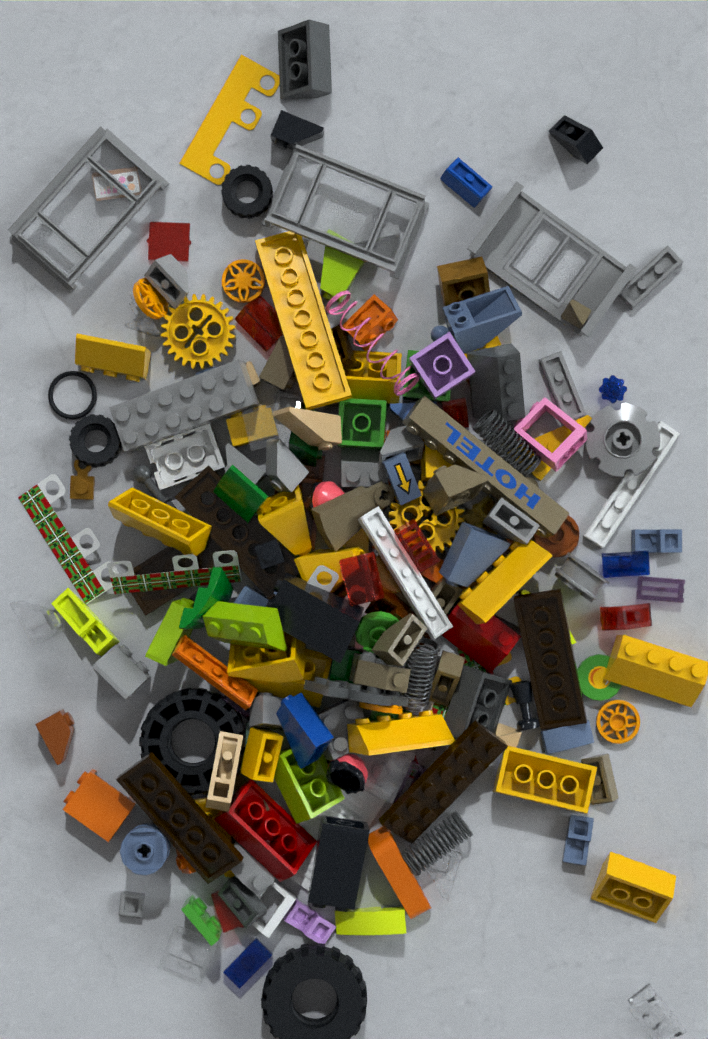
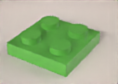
(206, 925)

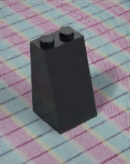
(315, 616)
(338, 863)

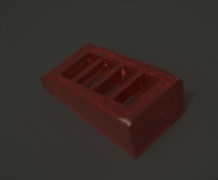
(412, 524)

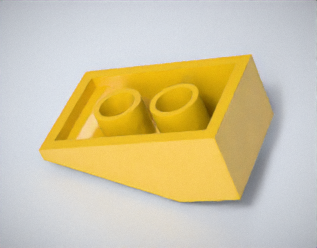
(267, 663)

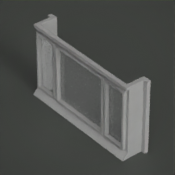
(85, 207)
(347, 209)

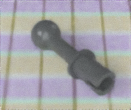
(142, 474)

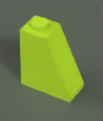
(338, 273)
(169, 633)

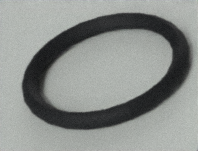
(57, 379)

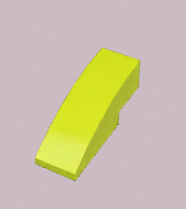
(85, 622)
(371, 921)

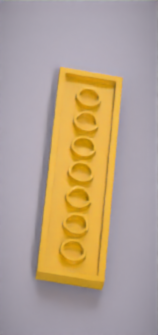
(303, 320)

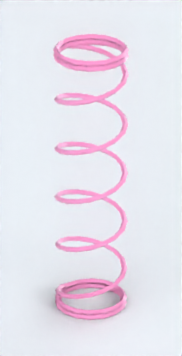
(406, 379)

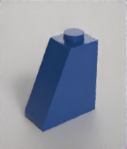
(303, 729)

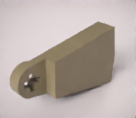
(339, 517)

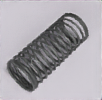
(482, 426)
(411, 694)
(412, 863)

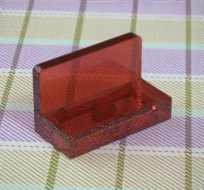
(260, 322)
(361, 579)

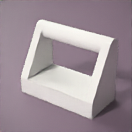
(289, 898)

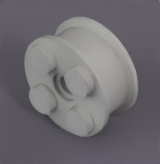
(581, 577)

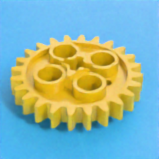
(214, 343)
(439, 532)

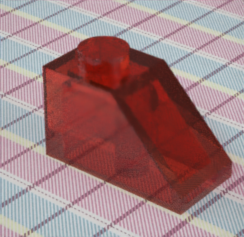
(457, 410)
(625, 616)

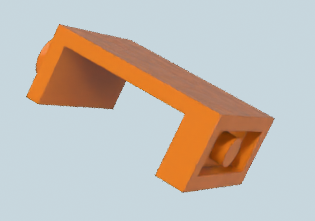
(98, 805)

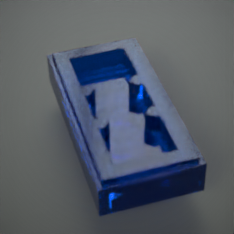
(625, 564)
(247, 963)

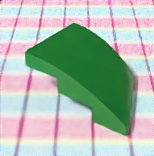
(218, 590)

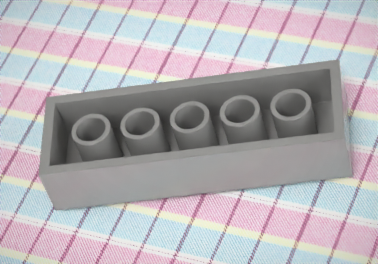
(184, 405)

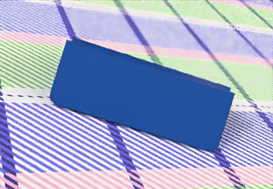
(466, 182)

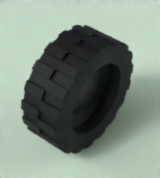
(252, 174)
(78, 435)

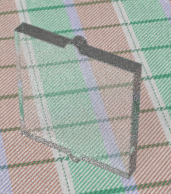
(262, 425)

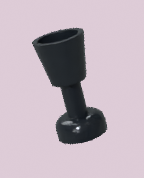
(523, 695)

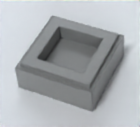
(131, 904)

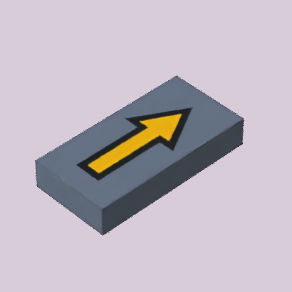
(401, 478)

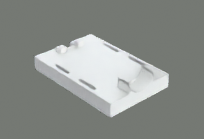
(185, 456)

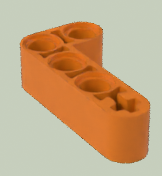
(397, 872)

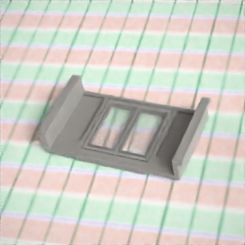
(548, 260)

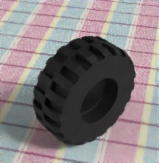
(173, 710)
(321, 964)

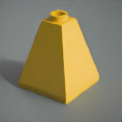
(286, 520)
(327, 557)

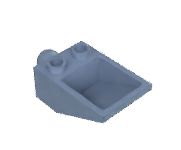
(479, 318)

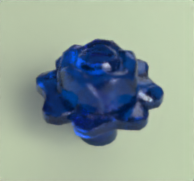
(612, 389)

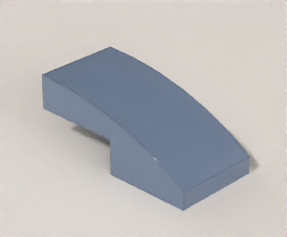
(657, 540)
(566, 737)
(577, 840)

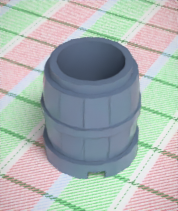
(154, 839)

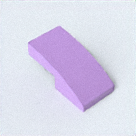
(309, 922)

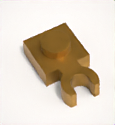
(82, 485)

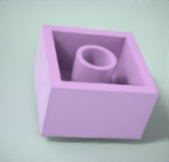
(441, 365)

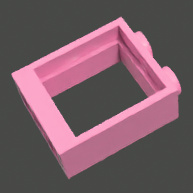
(566, 449)

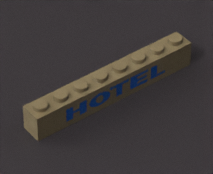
(465, 450)

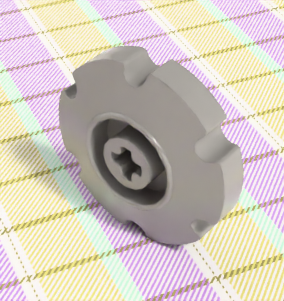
(632, 425)

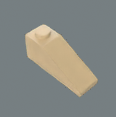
(312, 426)
(224, 771)

